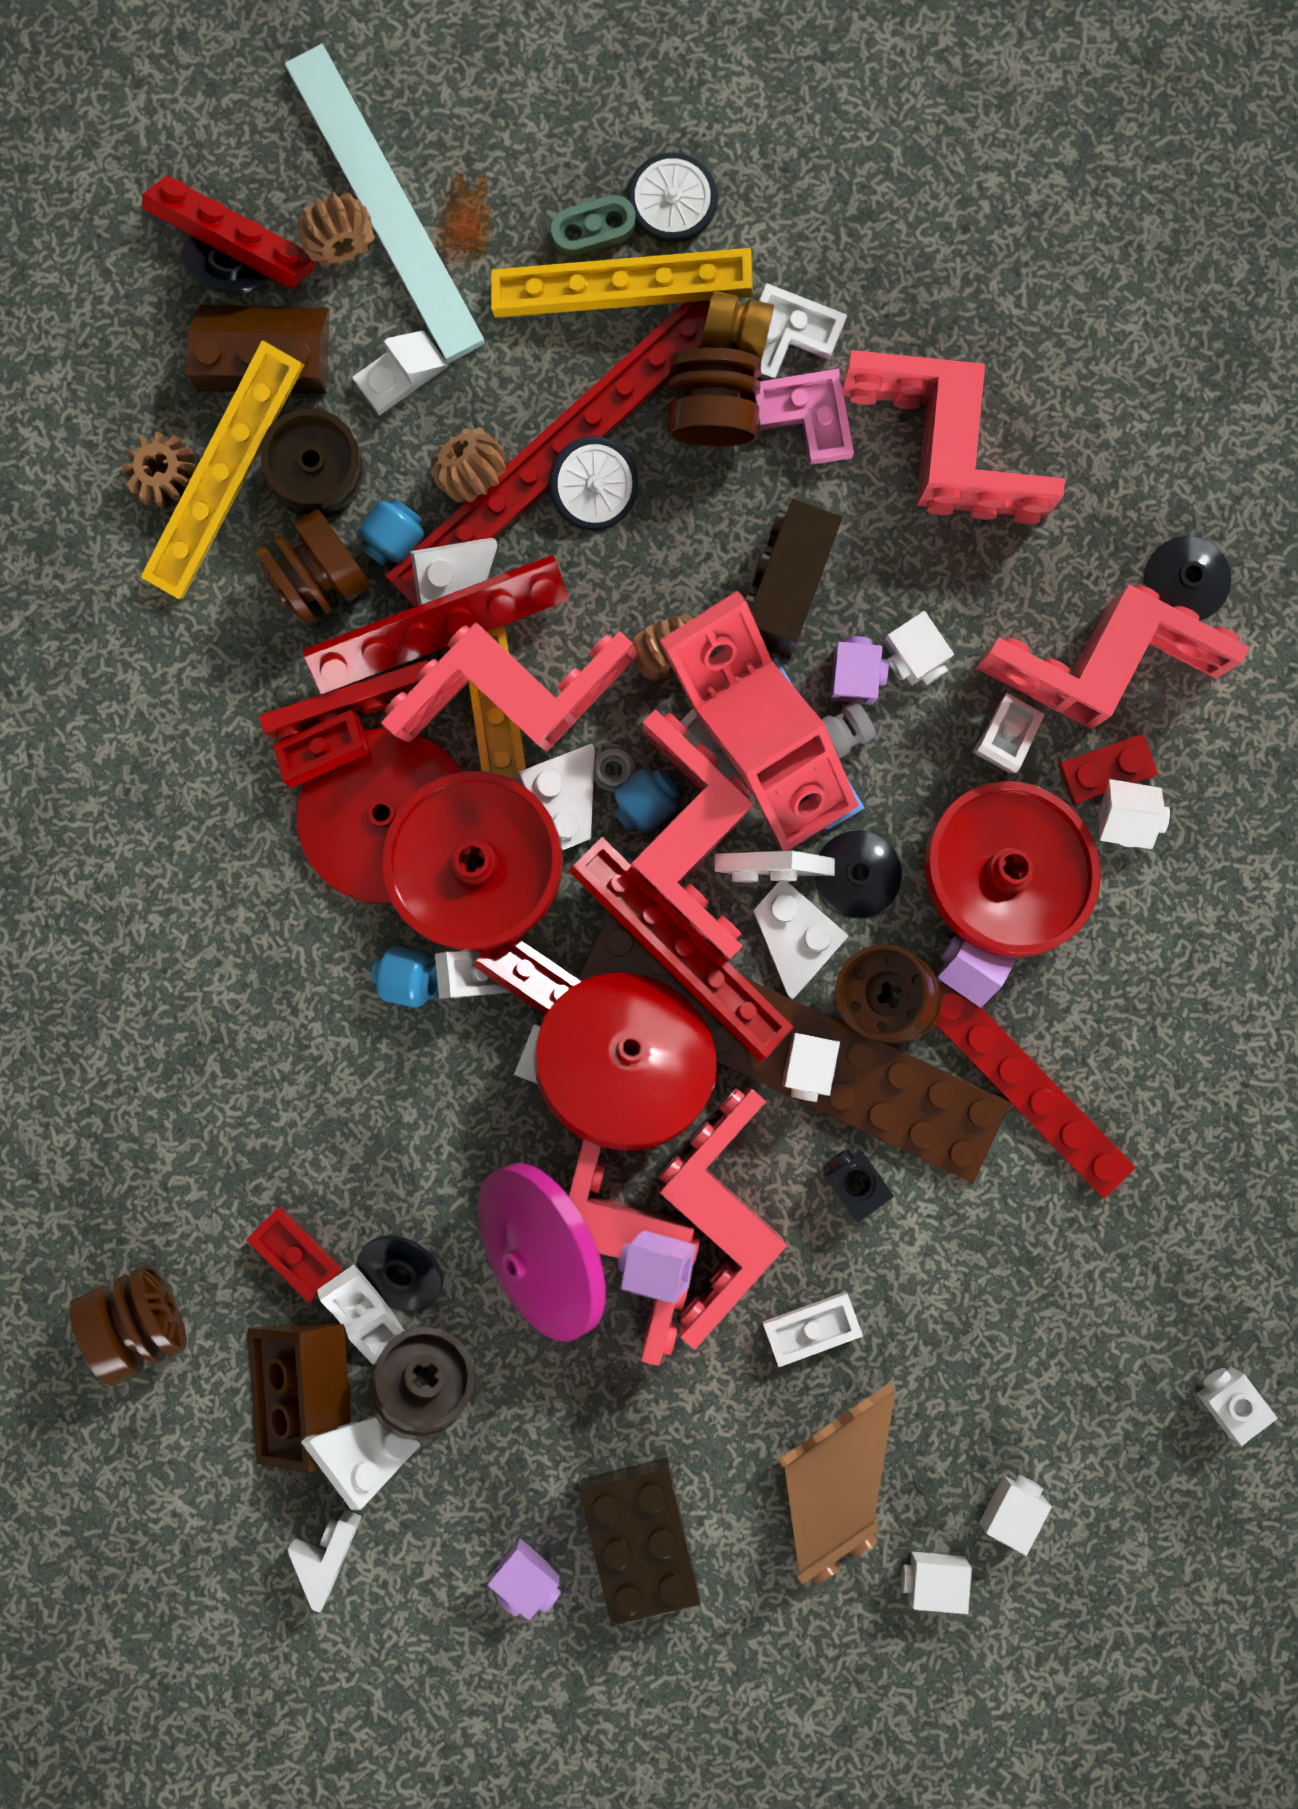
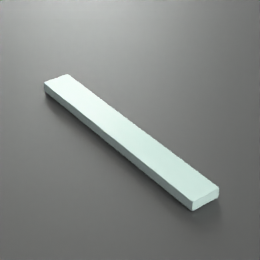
(386, 203)

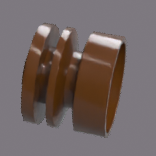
(714, 397)
(312, 568)
(867, 983)
(127, 1325)

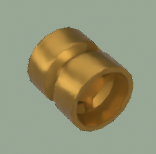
(736, 324)

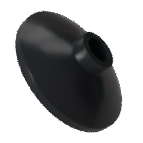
(218, 270)
(1167, 575)
(856, 897)
(401, 1272)

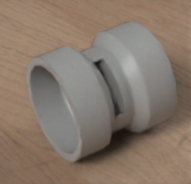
(849, 728)

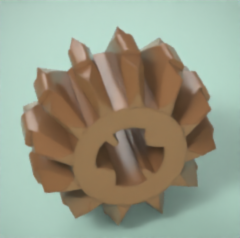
(335, 229)
(159, 454)
(468, 465)
(651, 655)

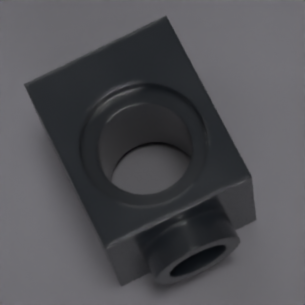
(871, 1197)

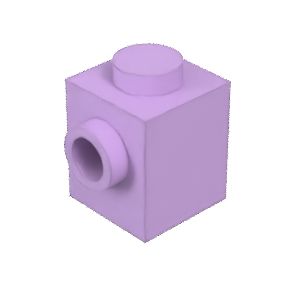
(858, 671)
(974, 971)
(657, 1266)
(525, 1582)

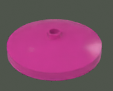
(541, 1251)

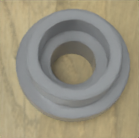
(612, 756)

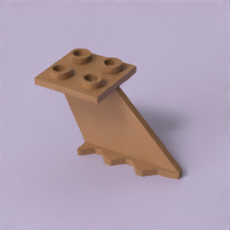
(836, 1486)

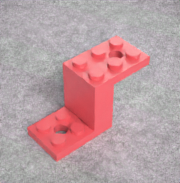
(950, 436)
(1112, 655)
(485, 663)
(760, 722)
(694, 831)
(720, 1217)
(619, 1223)

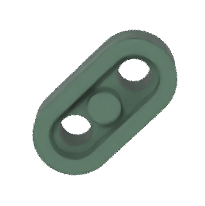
(591, 221)

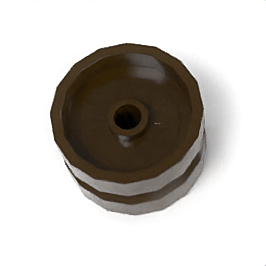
(315, 437)
(425, 1356)

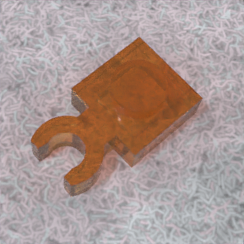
(468, 221)

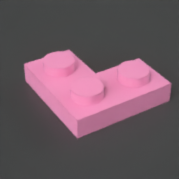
(817, 404)

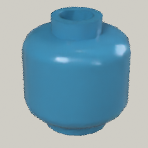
(391, 532)
(646, 800)
(405, 976)

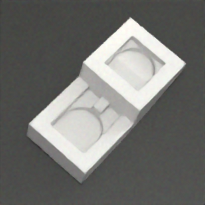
(361, 1310)

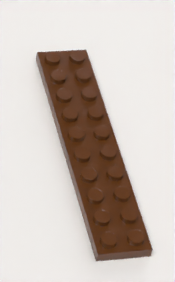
(871, 1083)

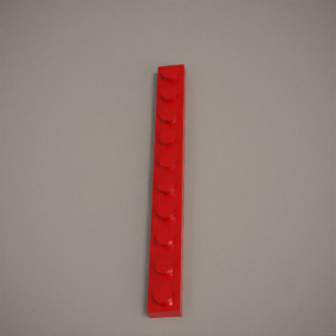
(593, 414)

